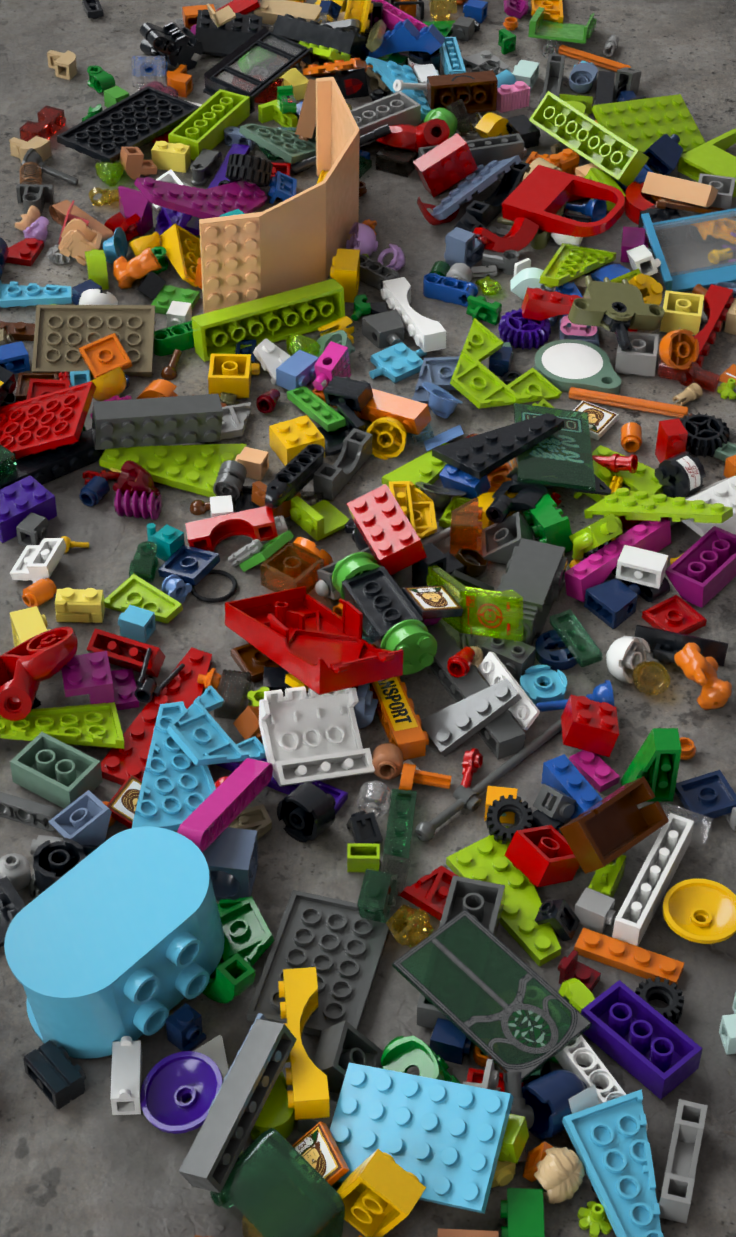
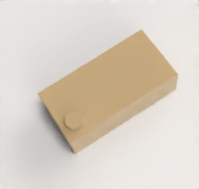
(272, 8)

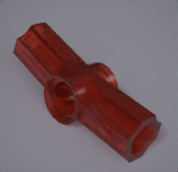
(694, 374)

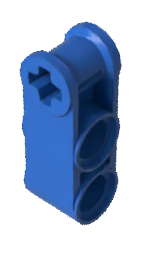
(448, 289)

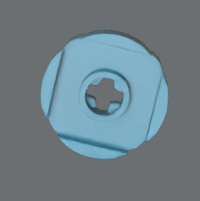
(555, 682)

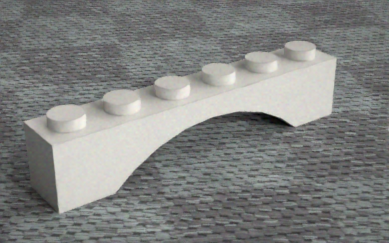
(426, 332)

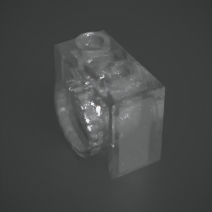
(140, 77)

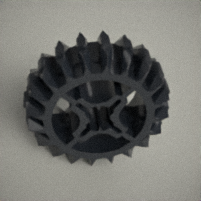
(704, 434)

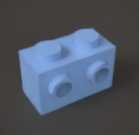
(296, 370)

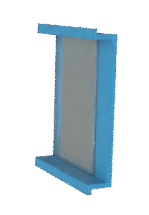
(694, 249)

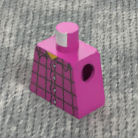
(331, 363)

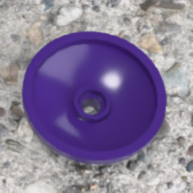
(172, 1083)

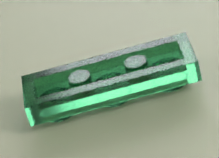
(576, 638)

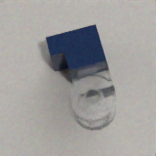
(329, 11)

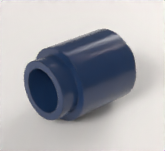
(94, 491)

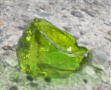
(109, 172)
(298, 342)

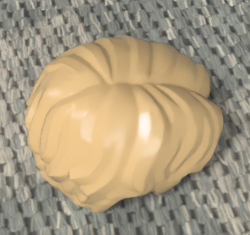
(560, 1174)

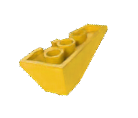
(182, 251)

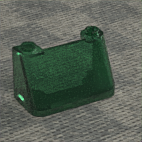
(281, 1191)

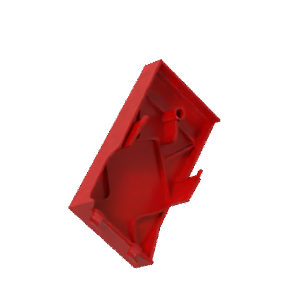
(312, 640)

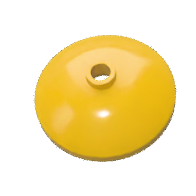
(701, 911)

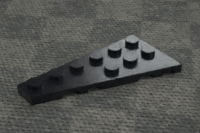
(494, 448)

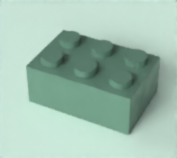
(55, 770)

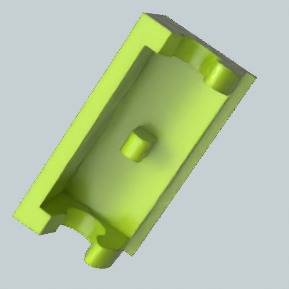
(608, 878)

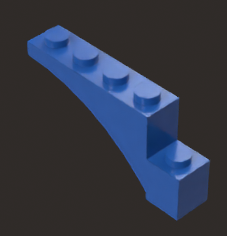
(408, 38)

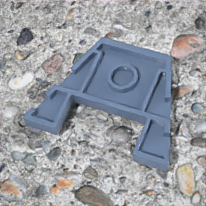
(435, 371)

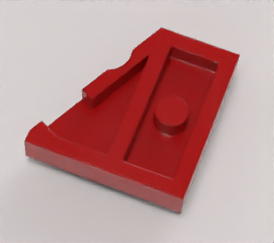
(430, 891)

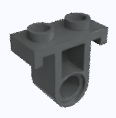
(34, 195)

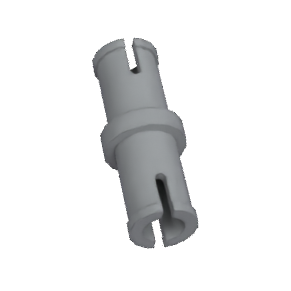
(611, 45)

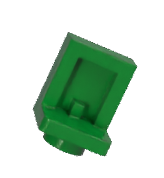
(507, 41)

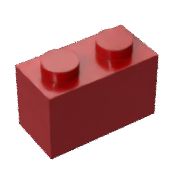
(670, 439)

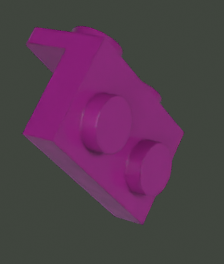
(516, 8)

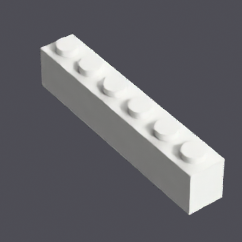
(653, 880)

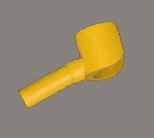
(72, 544)

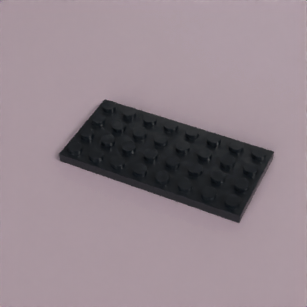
(127, 124)

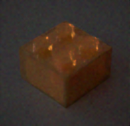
(291, 569)

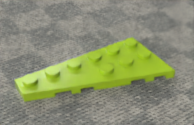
(487, 862)

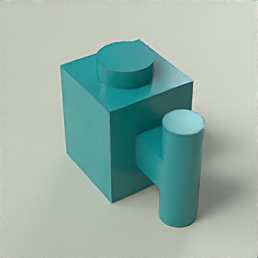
(167, 540)

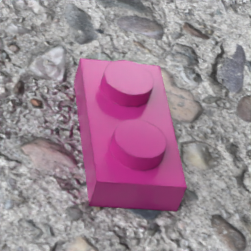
(595, 770)

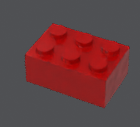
(445, 165)

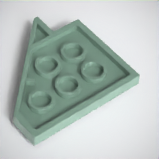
(280, 142)

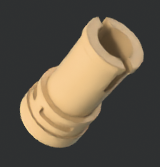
(690, 393)

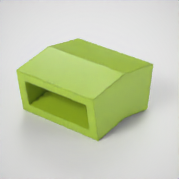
(362, 856)

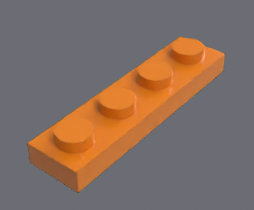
(628, 957)

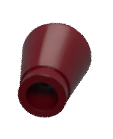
(267, 402)

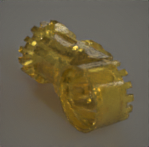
(108, 196)

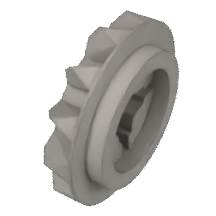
(55, 257)

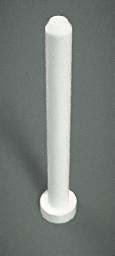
(399, 85)

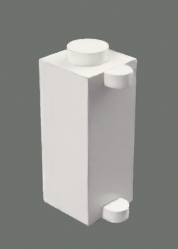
(642, 258)
(126, 1076)

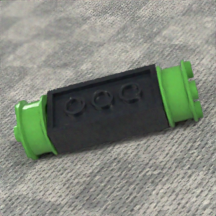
(386, 610)

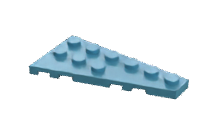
(392, 71)
(619, 1163)

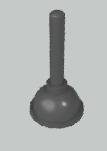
(32, 156)

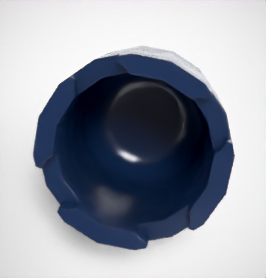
(550, 1101)

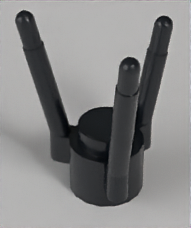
(147, 687)

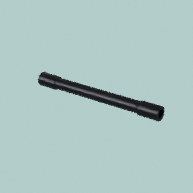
(373, 135)

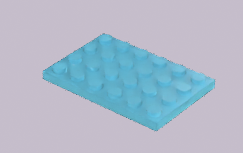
(429, 1126)

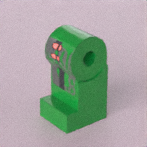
(286, 99)

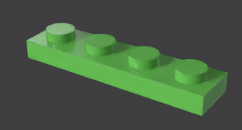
(316, 408)

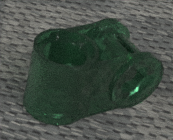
(145, 561)

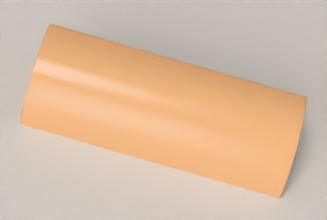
(679, 189)

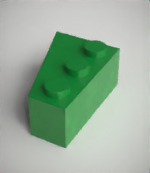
(549, 523)
(658, 763)

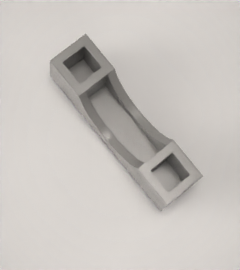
(682, 1161)

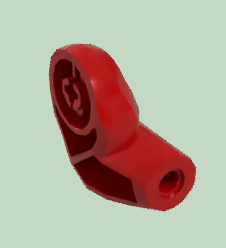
(414, 137)
(29, 665)

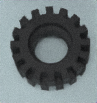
(508, 805)
(663, 992)

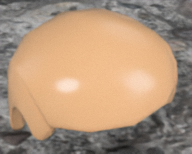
(27, 219)

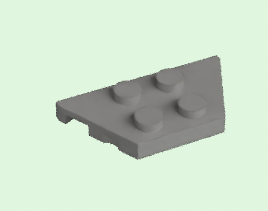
(234, 420)

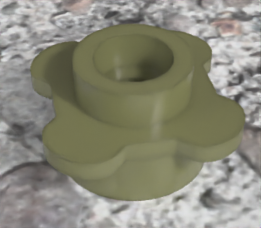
(228, 398)

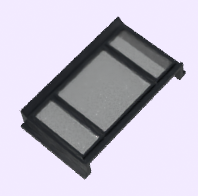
(256, 65)

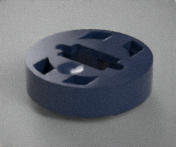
(557, 659)

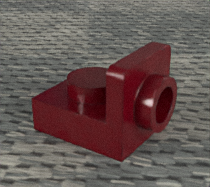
(571, 968)

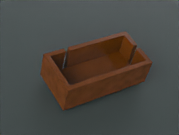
(613, 825)

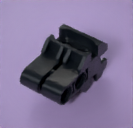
(173, 43)

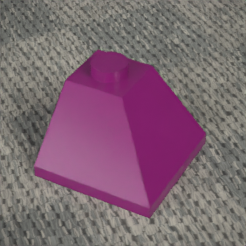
(134, 202)

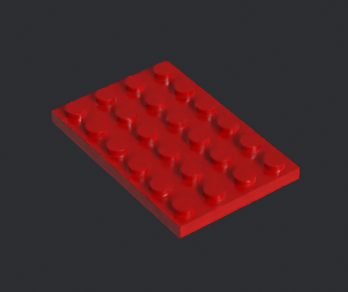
(45, 420)

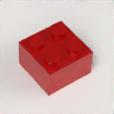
(590, 725)
(542, 856)

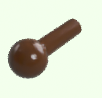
(169, 372)
(199, 507)

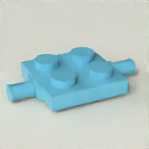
(397, 362)

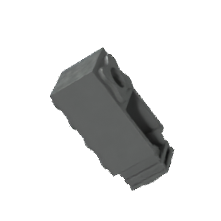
(538, 576)

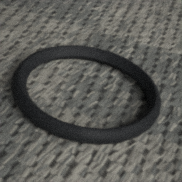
(214, 600)

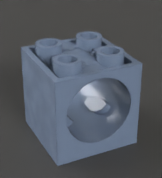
(233, 863)

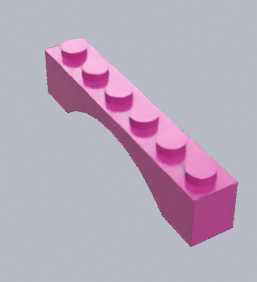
(597, 567)

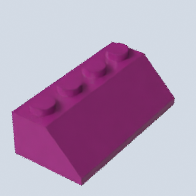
(705, 567)

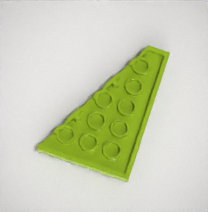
(178, 466)

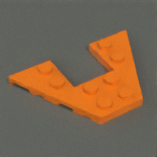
(331, 68)

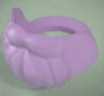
(37, 229)
(398, 260)

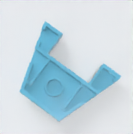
(204, 738)

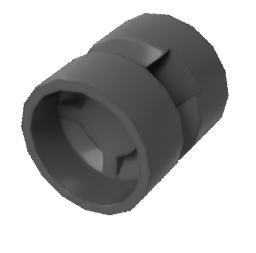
(230, 479)

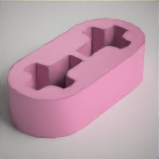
(576, 330)

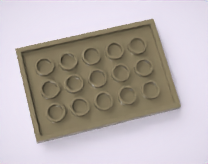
(66, 328)

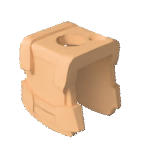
(78, 239)

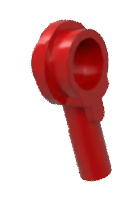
(471, 762)

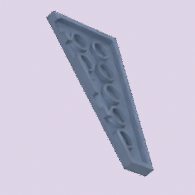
(476, 181)

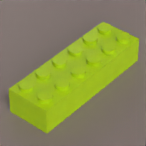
(206, 125)

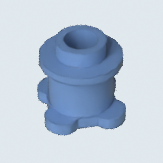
(176, 588)

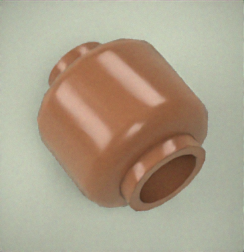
(387, 761)

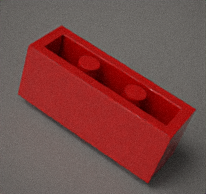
(126, 652)

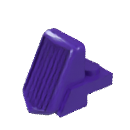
(168, 217)

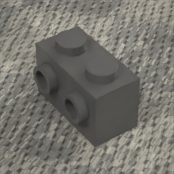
(513, 654)

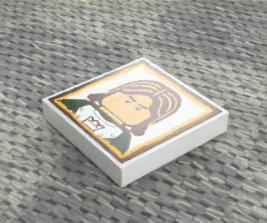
(599, 419)

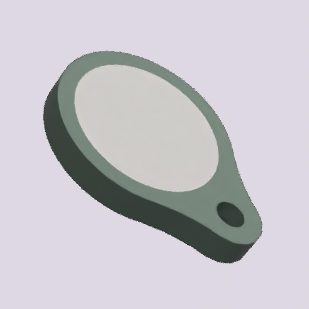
(577, 365)

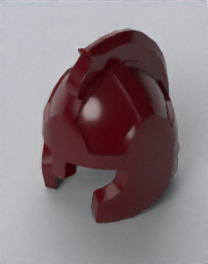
(134, 478)

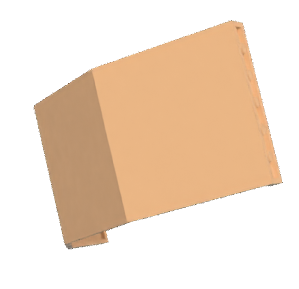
(296, 239)

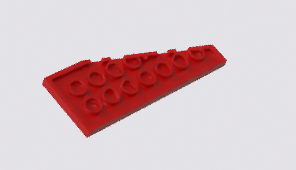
(132, 759)

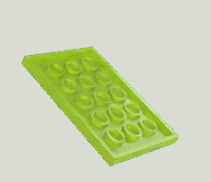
(646, 120)

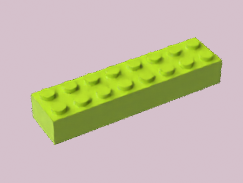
(589, 139)
(268, 317)

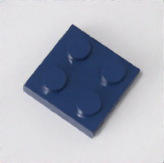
(189, 564)
(707, 795)

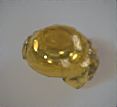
(651, 678)

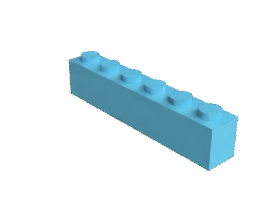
(451, 57)

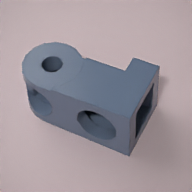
(232, 135)

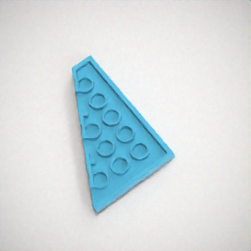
(171, 781)

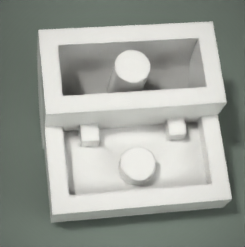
(39, 560)

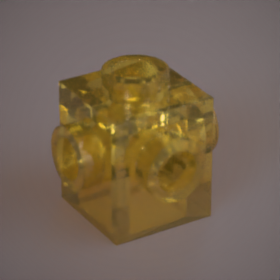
(410, 926)

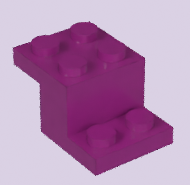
(92, 676)

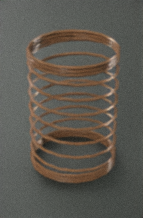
(39, 179)

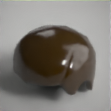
(473, 562)

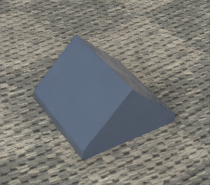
(83, 820)

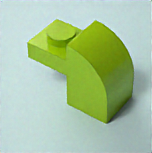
(97, 267)

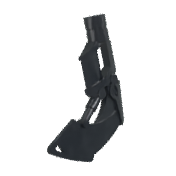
(527, 496)

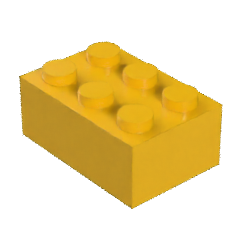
(379, 1195)

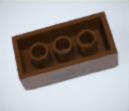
(475, 89)

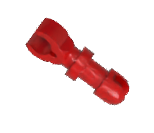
(107, 475)

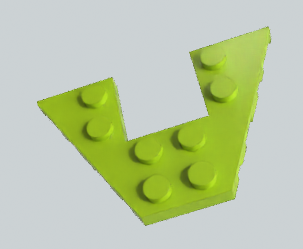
(483, 386)

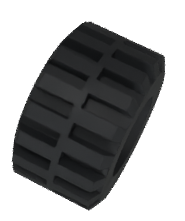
(249, 169)

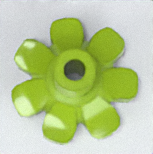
(726, 389)
(594, 1218)

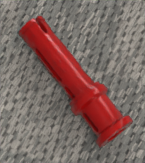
(618, 463)

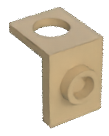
(222, 16)

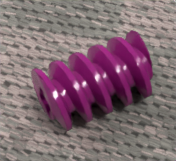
(137, 505)

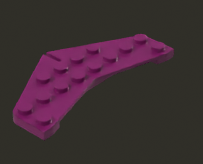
(200, 201)

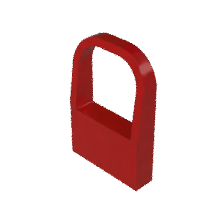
(548, 190)

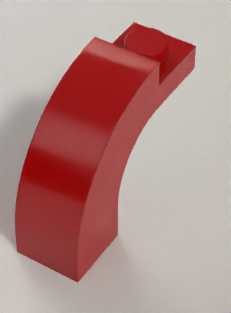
(636, 201)
(516, 239)

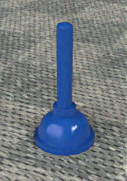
(594, 208)
(601, 693)

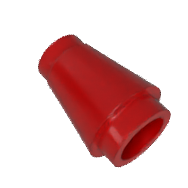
(461, 662)

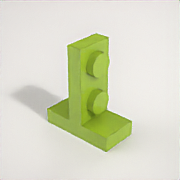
(271, 111)

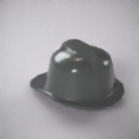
(440, 495)

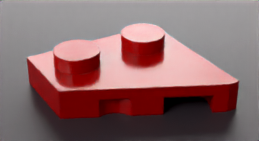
(25, 252)

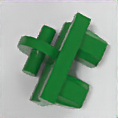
(483, 310)

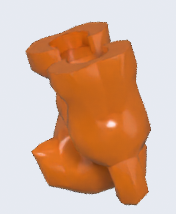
(128, 271)
(704, 672)

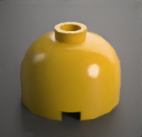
(109, 384)
(388, 437)

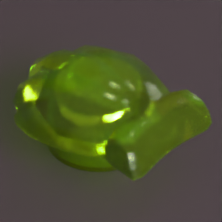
(489, 286)

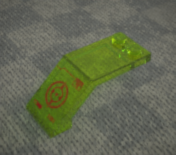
(485, 611)

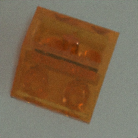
(466, 527)

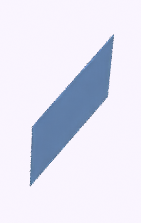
(443, 437)

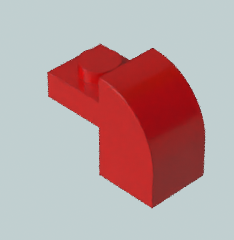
(128, 225)

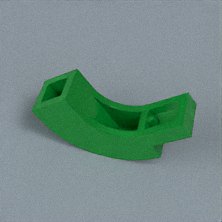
(230, 979)

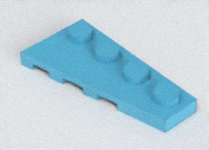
(31, 295)

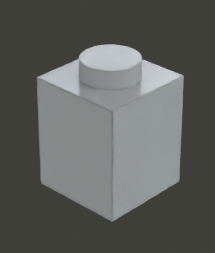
(595, 910)

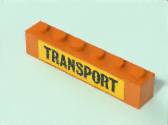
(399, 718)

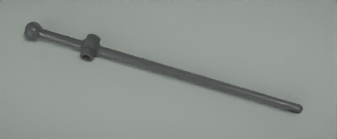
(469, 798)

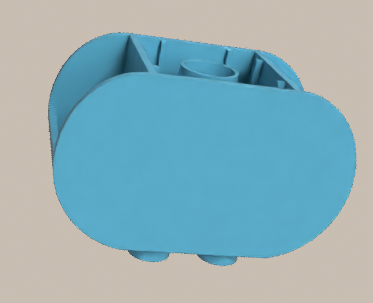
(117, 941)

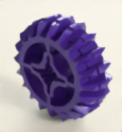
(523, 331)

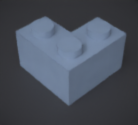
(462, 248)

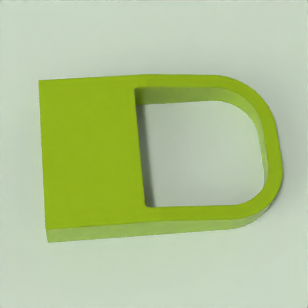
(711, 158)

